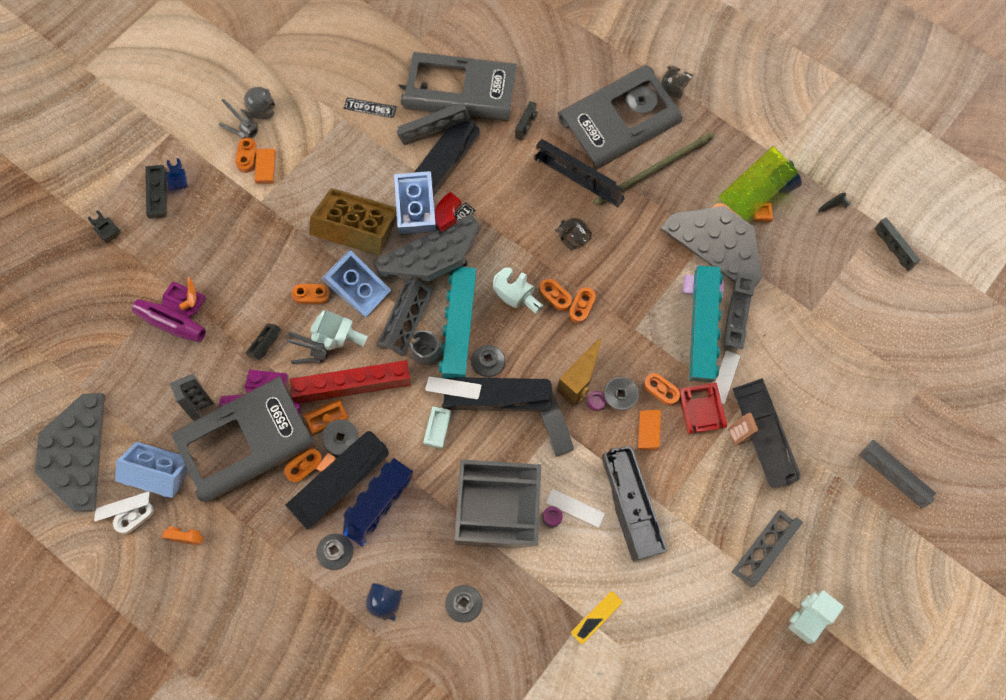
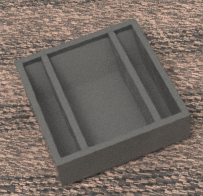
(498, 504)

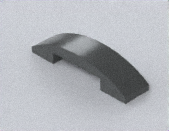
(738, 311)
(557, 429)

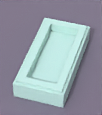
(437, 427)

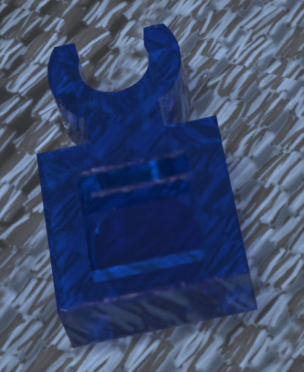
(176, 176)

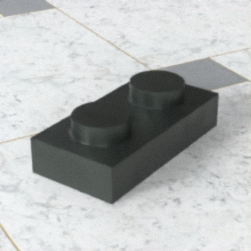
(524, 124)
(260, 345)

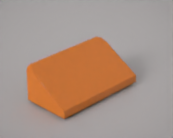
(322, 416)
(649, 430)

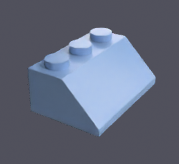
(151, 469)

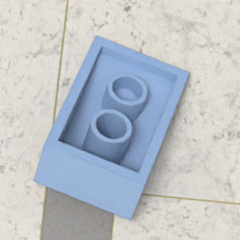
(414, 202)
(356, 283)

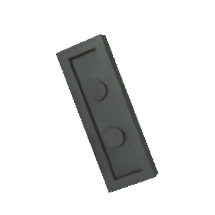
(156, 191)
(896, 244)

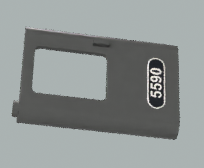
(485, 90)
(601, 127)
(269, 426)

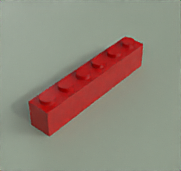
(350, 382)

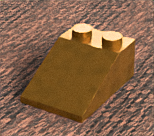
(575, 381)

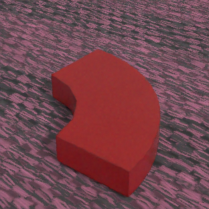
(445, 211)

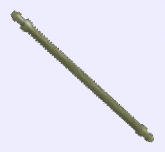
(700, 141)

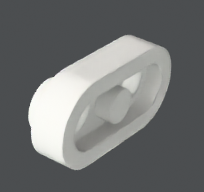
(134, 517)

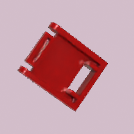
(702, 413)

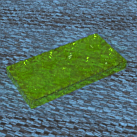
(759, 183)

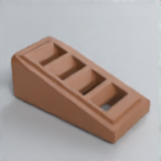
(743, 429)

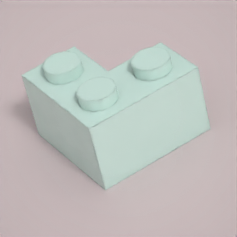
(816, 613)

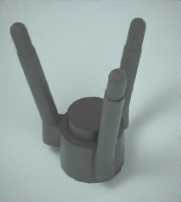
(247, 128)
(317, 349)

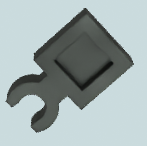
(104, 227)

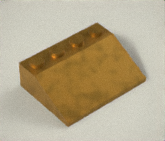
(353, 221)

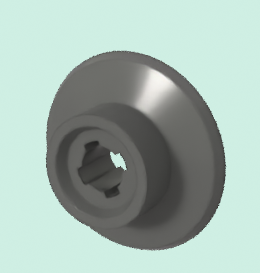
(643, 94)
(489, 368)
(621, 385)
(339, 427)
(338, 560)
(472, 609)

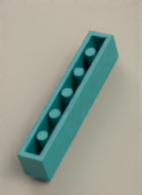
(459, 322)
(705, 324)

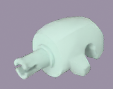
(516, 293)
(334, 331)

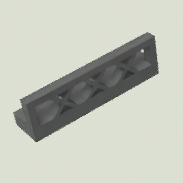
(433, 123)
(400, 312)
(191, 395)
(898, 474)
(774, 551)

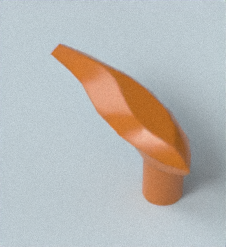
(191, 296)

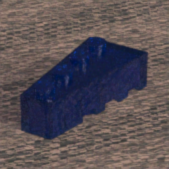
(376, 501)

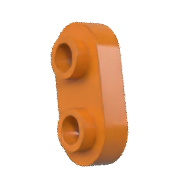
(246, 153)
(310, 294)
(556, 295)
(581, 306)
(663, 387)
(303, 465)
(175, 535)

